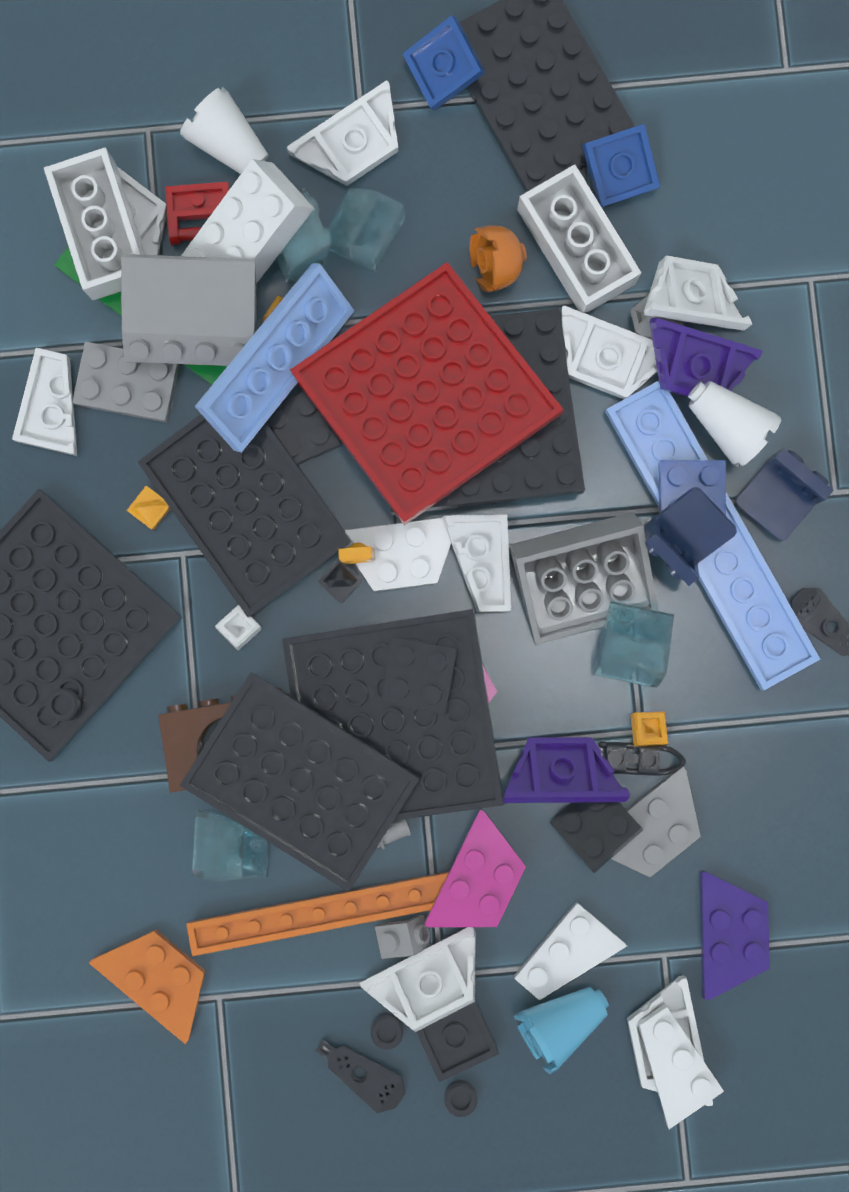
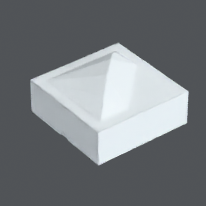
(238, 627)

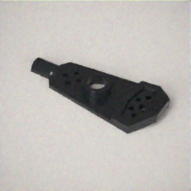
(818, 616)
(372, 1084)

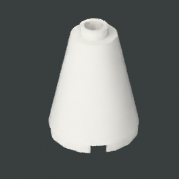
(223, 132)
(732, 421)

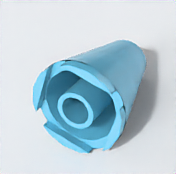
(561, 1025)

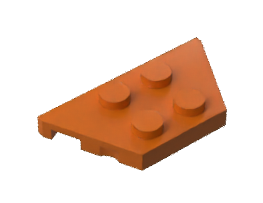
(157, 979)

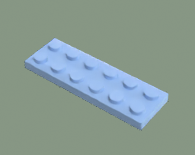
(260, 372)

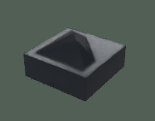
(340, 581)

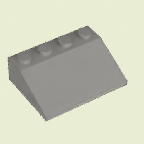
(187, 308)
(579, 571)

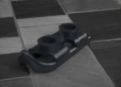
(647, 759)

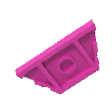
(479, 880)

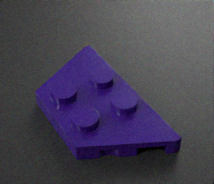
(693, 357)
(563, 773)
(731, 935)

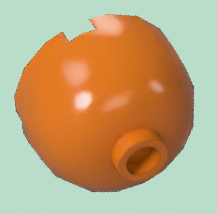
(497, 256)

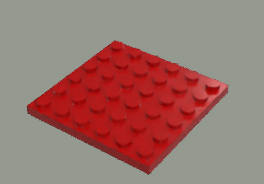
(426, 392)

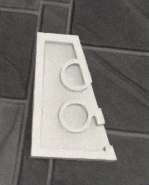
(47, 405)
(483, 558)
(567, 952)
(677, 1068)

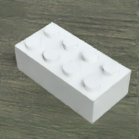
(253, 218)
(94, 219)
(578, 240)

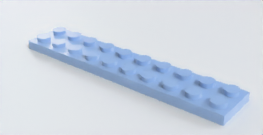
(736, 572)

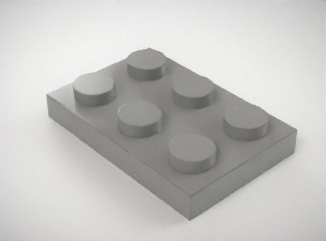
(124, 387)

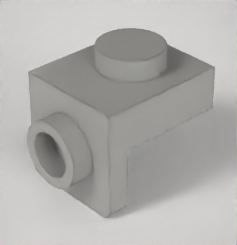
(403, 937)

